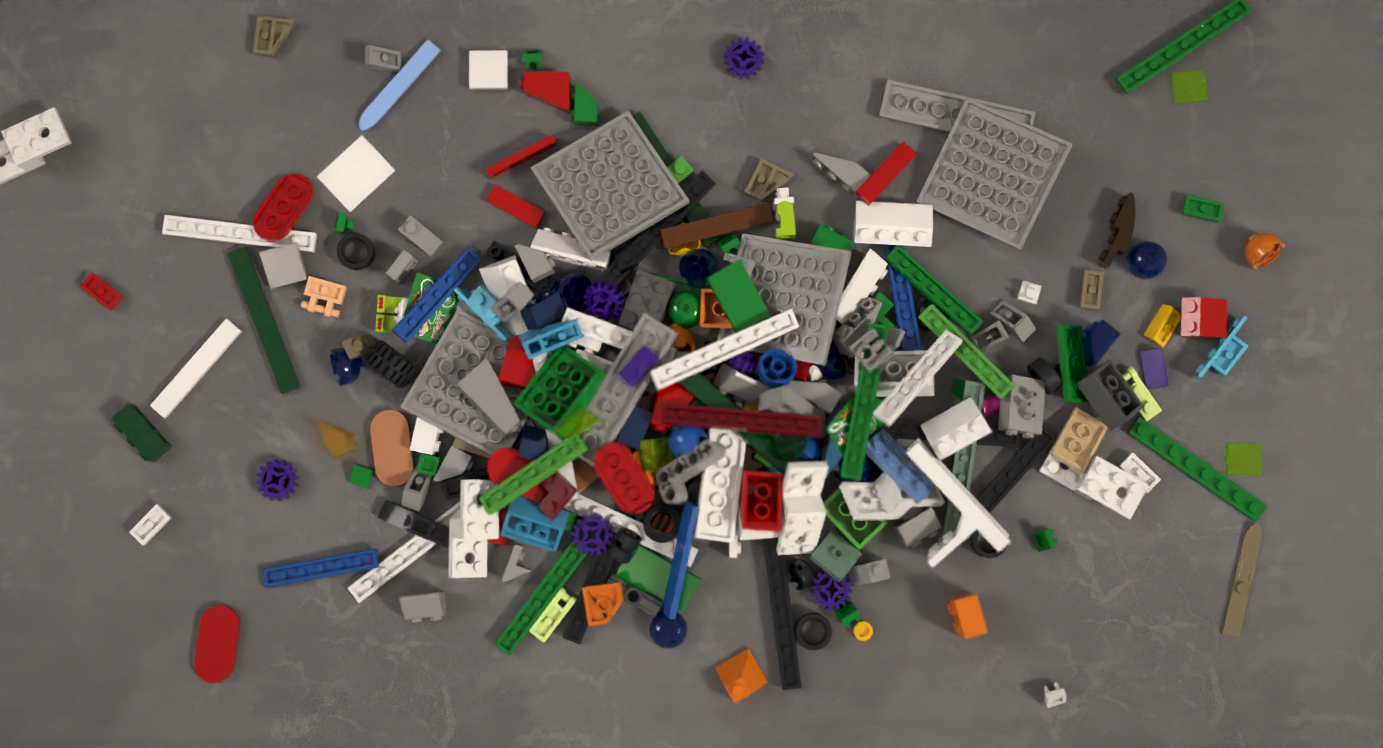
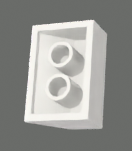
(955, 428)

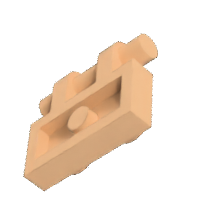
(326, 291)

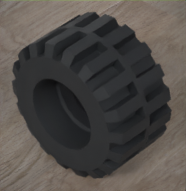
(390, 364)

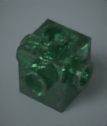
(790, 447)

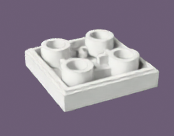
(488, 69)

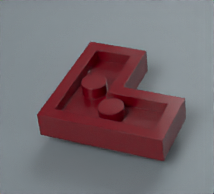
(559, 494)

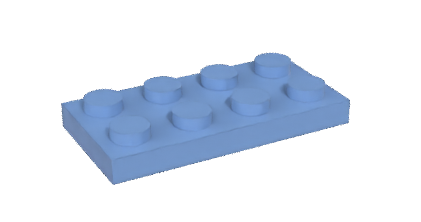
(899, 466)

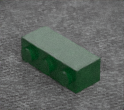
(141, 433)

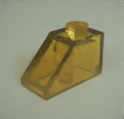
(337, 440)

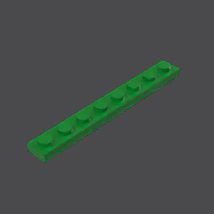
(1183, 45)
(863, 411)
(1197, 469)
(543, 594)

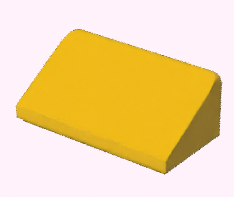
(1163, 325)

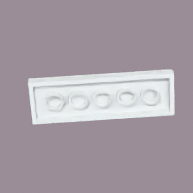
(721, 489)

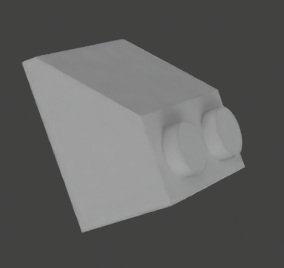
(739, 384)
(918, 527)
(423, 605)

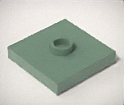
(835, 555)

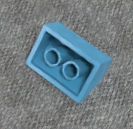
(530, 525)

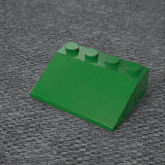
(560, 389)

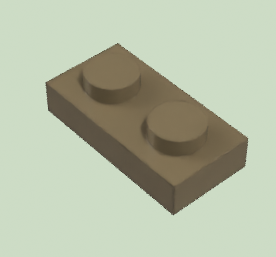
(1091, 290)
(359, 346)

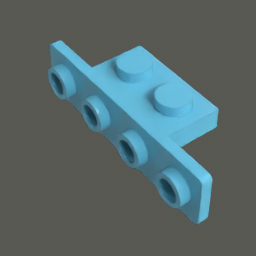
(480, 304)
(1226, 353)

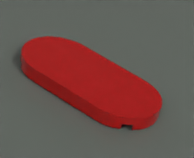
(283, 207)
(506, 463)
(624, 477)
(217, 644)

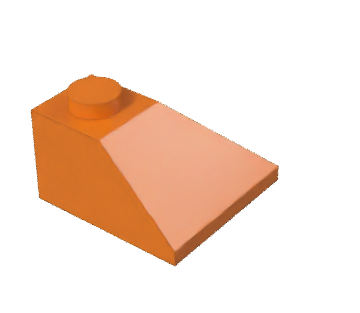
(741, 675)

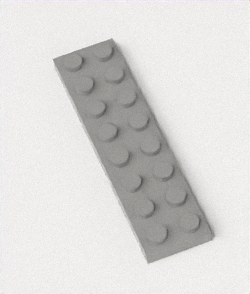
(934, 108)
(615, 397)

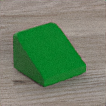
(957, 390)
(361, 476)

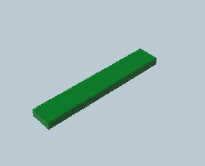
(934, 290)

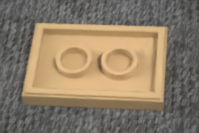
(1078, 440)

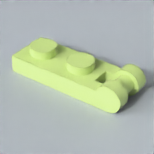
(1150, 407)
(552, 615)

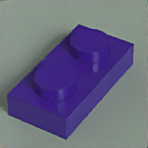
(638, 366)

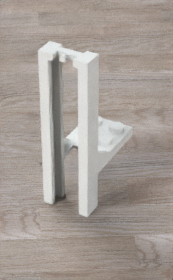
(973, 513)

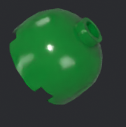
(684, 309)

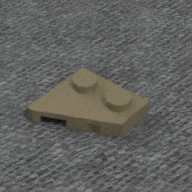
(271, 34)
(767, 180)

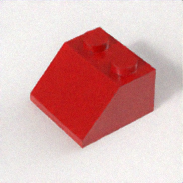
(1203, 318)

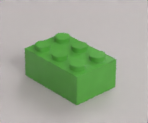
(856, 531)

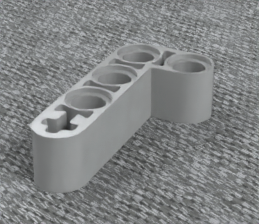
(790, 402)
(673, 475)

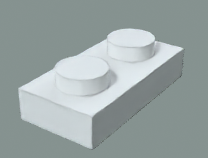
(1139, 470)
(150, 524)

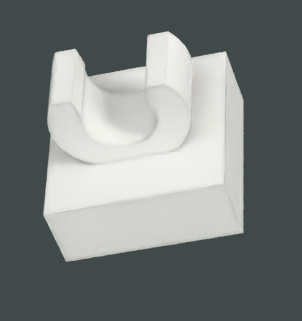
(1029, 292)
(1054, 697)

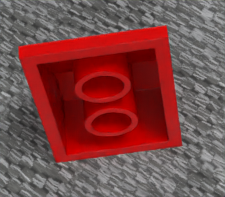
(761, 501)

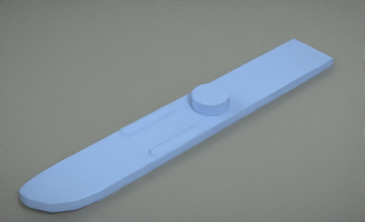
(398, 85)

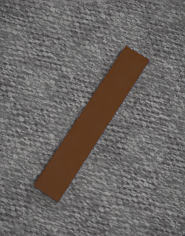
(716, 225)

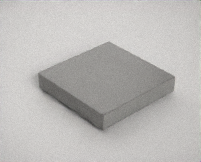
(283, 265)

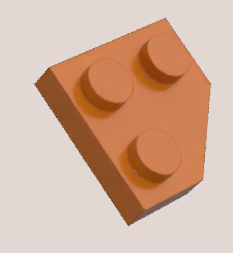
(602, 602)

